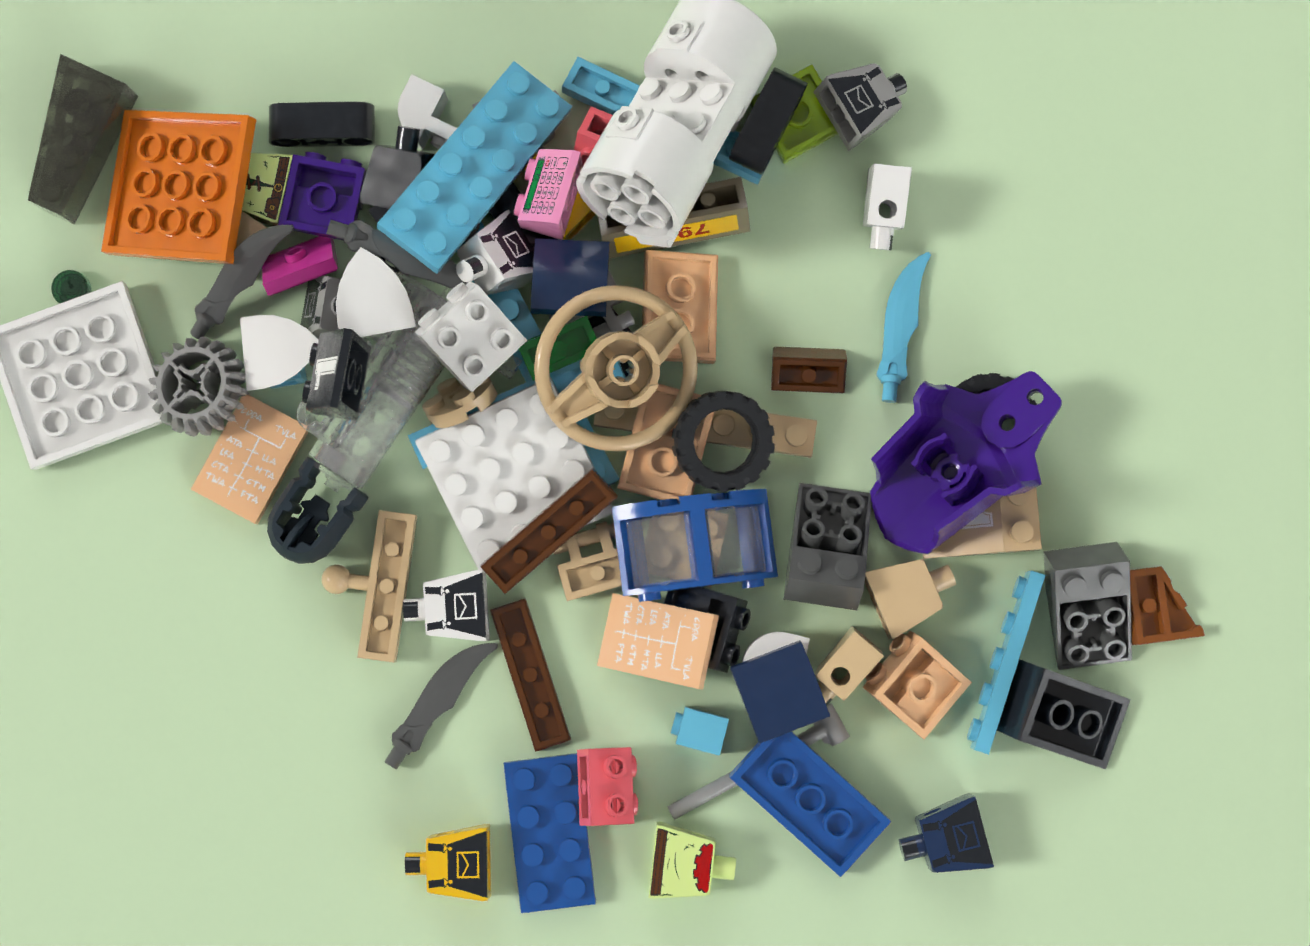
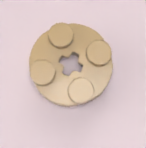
(454, 400)

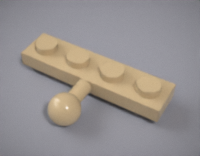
(384, 586)

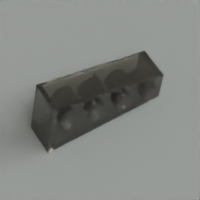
(77, 137)

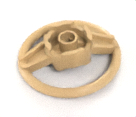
(596, 384)

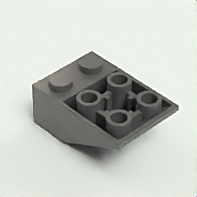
(828, 547)
(1089, 604)

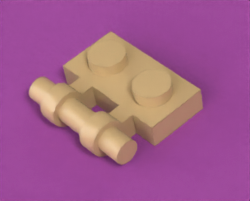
(591, 573)

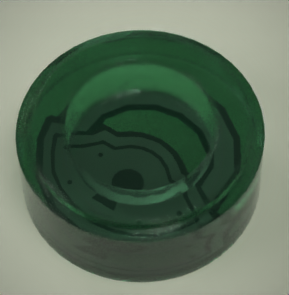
(69, 285)

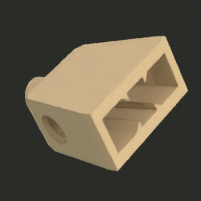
(907, 594)
(852, 653)

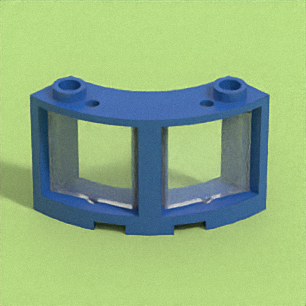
(707, 544)

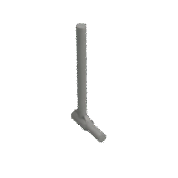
(829, 730)

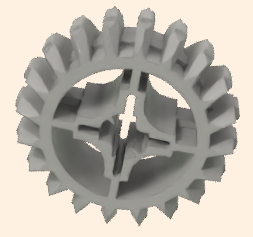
(176, 402)

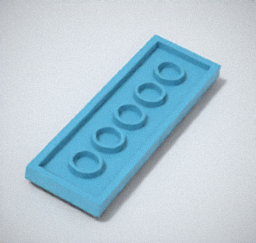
(474, 167)

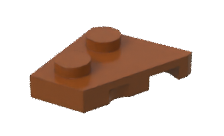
(1157, 609)

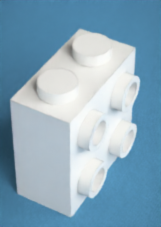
(469, 335)

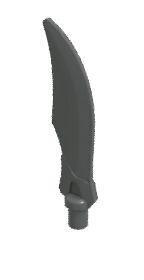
(363, 235)
(237, 277)
(435, 700)

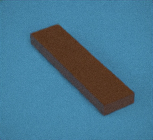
(549, 530)
(530, 674)

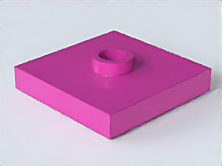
(299, 264)

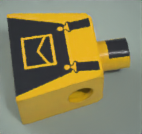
(455, 863)

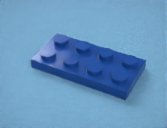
(810, 800)
(546, 834)

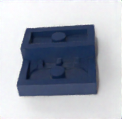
(566, 270)
(780, 691)

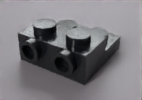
(731, 619)

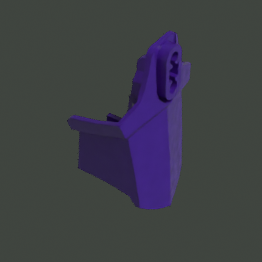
(958, 459)

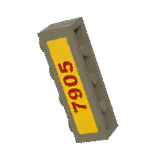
(716, 214)

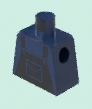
(950, 837)

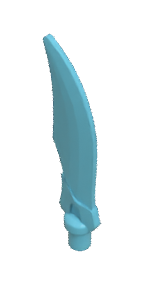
(899, 325)

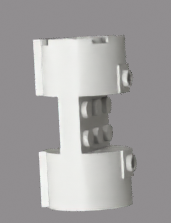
(665, 142)

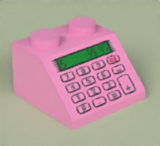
(549, 192)

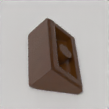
(808, 369)

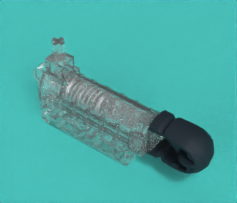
(349, 451)

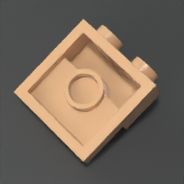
(916, 683)

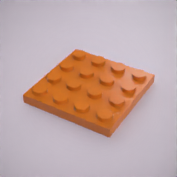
(179, 186)

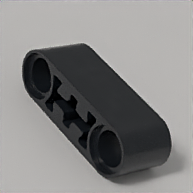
(768, 121)
(321, 124)

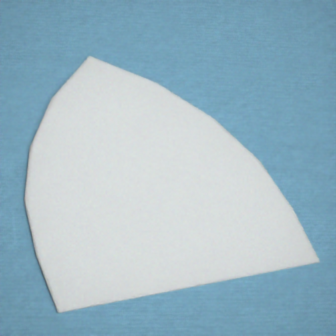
(372, 297)
(273, 349)

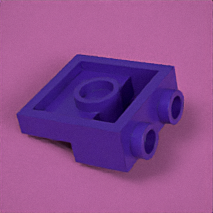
(321, 192)

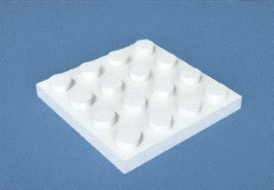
(77, 375)
(503, 469)

